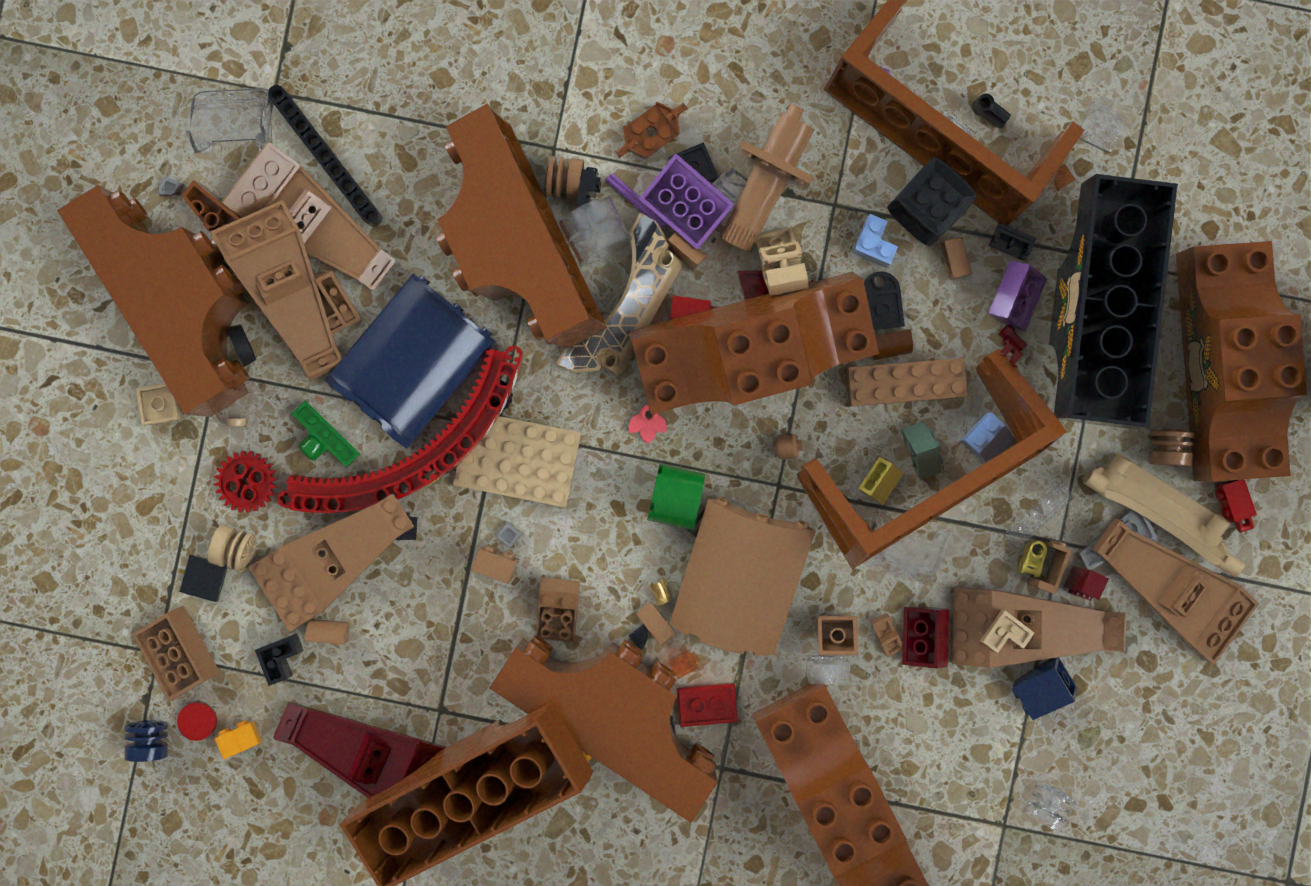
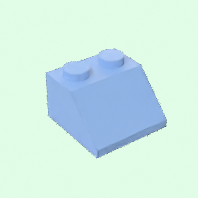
(987, 437)

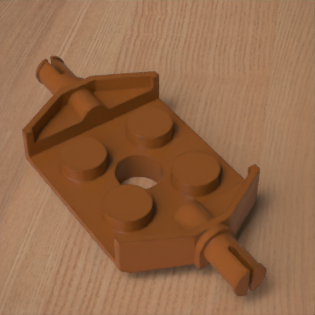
(659, 117)

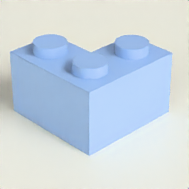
(871, 246)

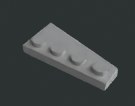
(1134, 522)

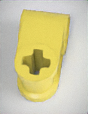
(1034, 560)

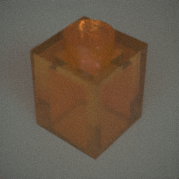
(684, 663)

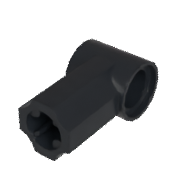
(992, 112)

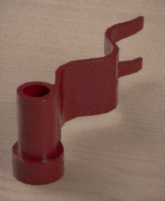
(1011, 343)

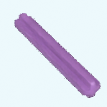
(633, 198)

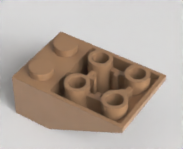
(558, 609)

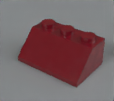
(925, 637)

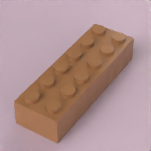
(906, 382)

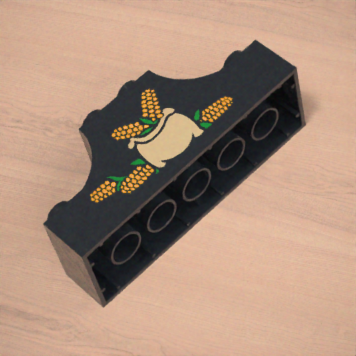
(1112, 301)

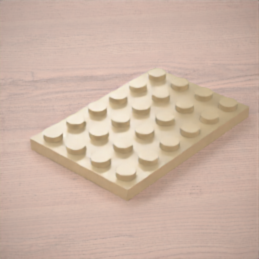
(522, 462)

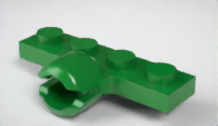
(322, 437)

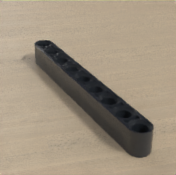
(319, 149)

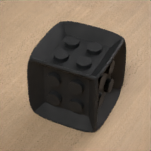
(932, 201)

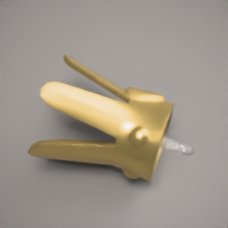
(661, 592)

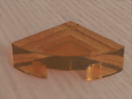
(1063, 177)

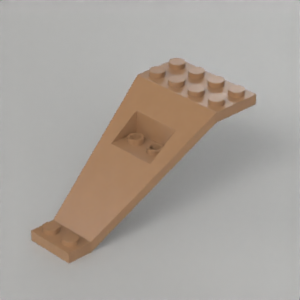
(326, 232)
(1057, 628)

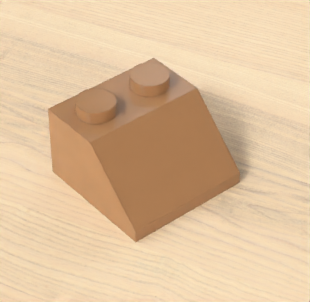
(837, 635)

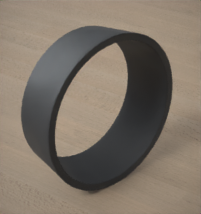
(241, 344)

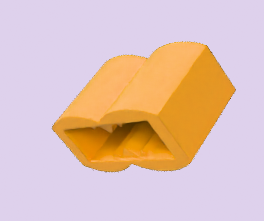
(237, 740)

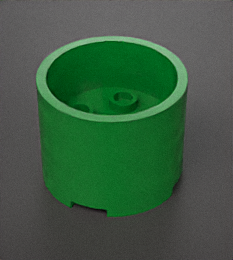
(676, 497)

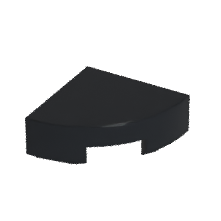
(639, 636)

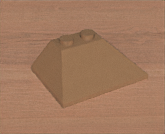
(335, 301)

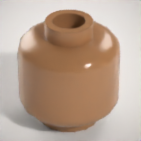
(787, 446)

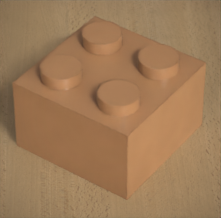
(495, 563)

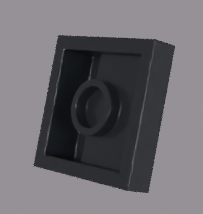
(589, 185)

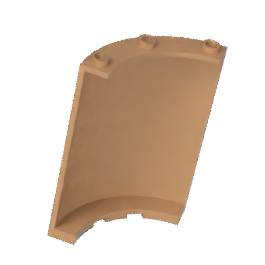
(741, 578)

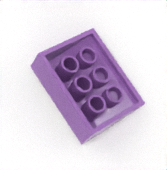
(687, 201)

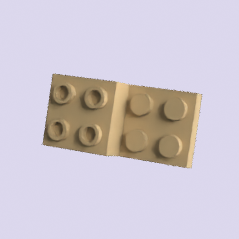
(781, 261)

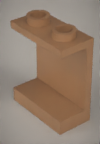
(1056, 568)

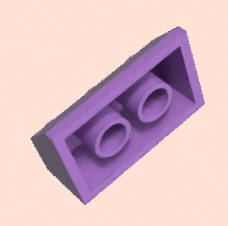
(1017, 295)

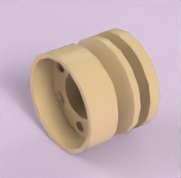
(231, 548)

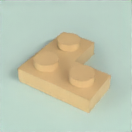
(1004, 628)

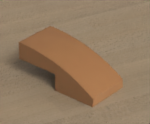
(655, 623)
(887, 635)

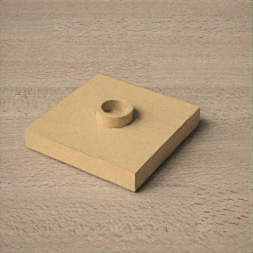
(157, 405)

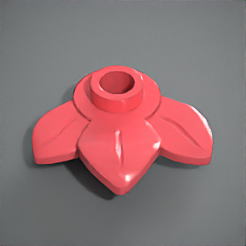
(647, 426)

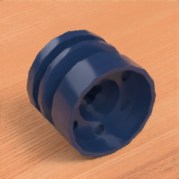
(146, 741)

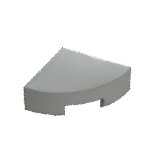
(169, 187)

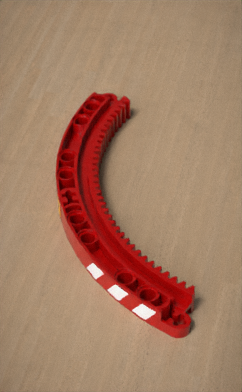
(364, 490)

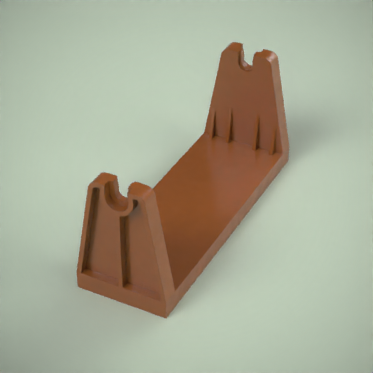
(929, 134)
(1032, 427)

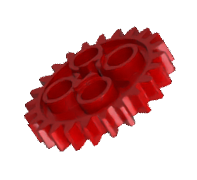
(261, 489)

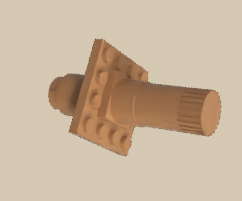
(768, 178)

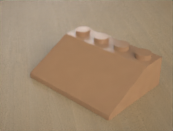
(176, 653)

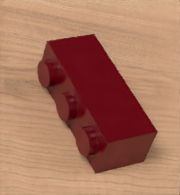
(1085, 583)

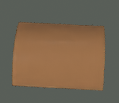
(685, 251)
(956, 258)
(327, 631)

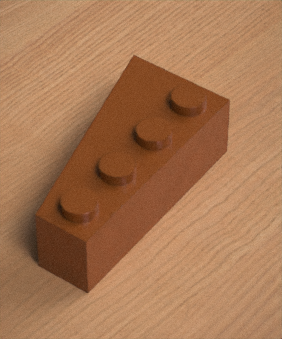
(208, 207)

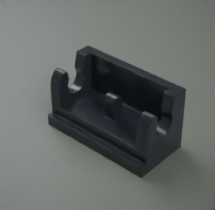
(1012, 241)

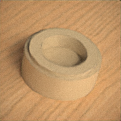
(236, 421)

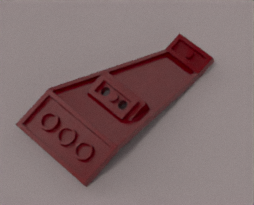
(349, 745)

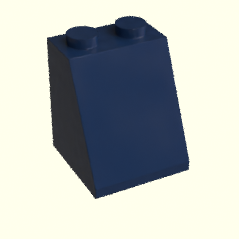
(1045, 688)

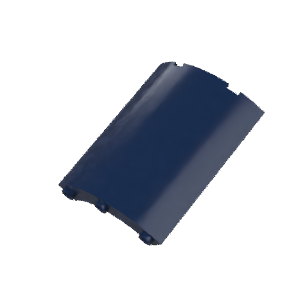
(410, 360)

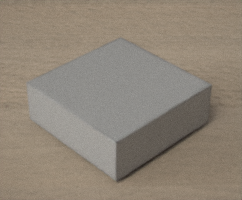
(508, 535)

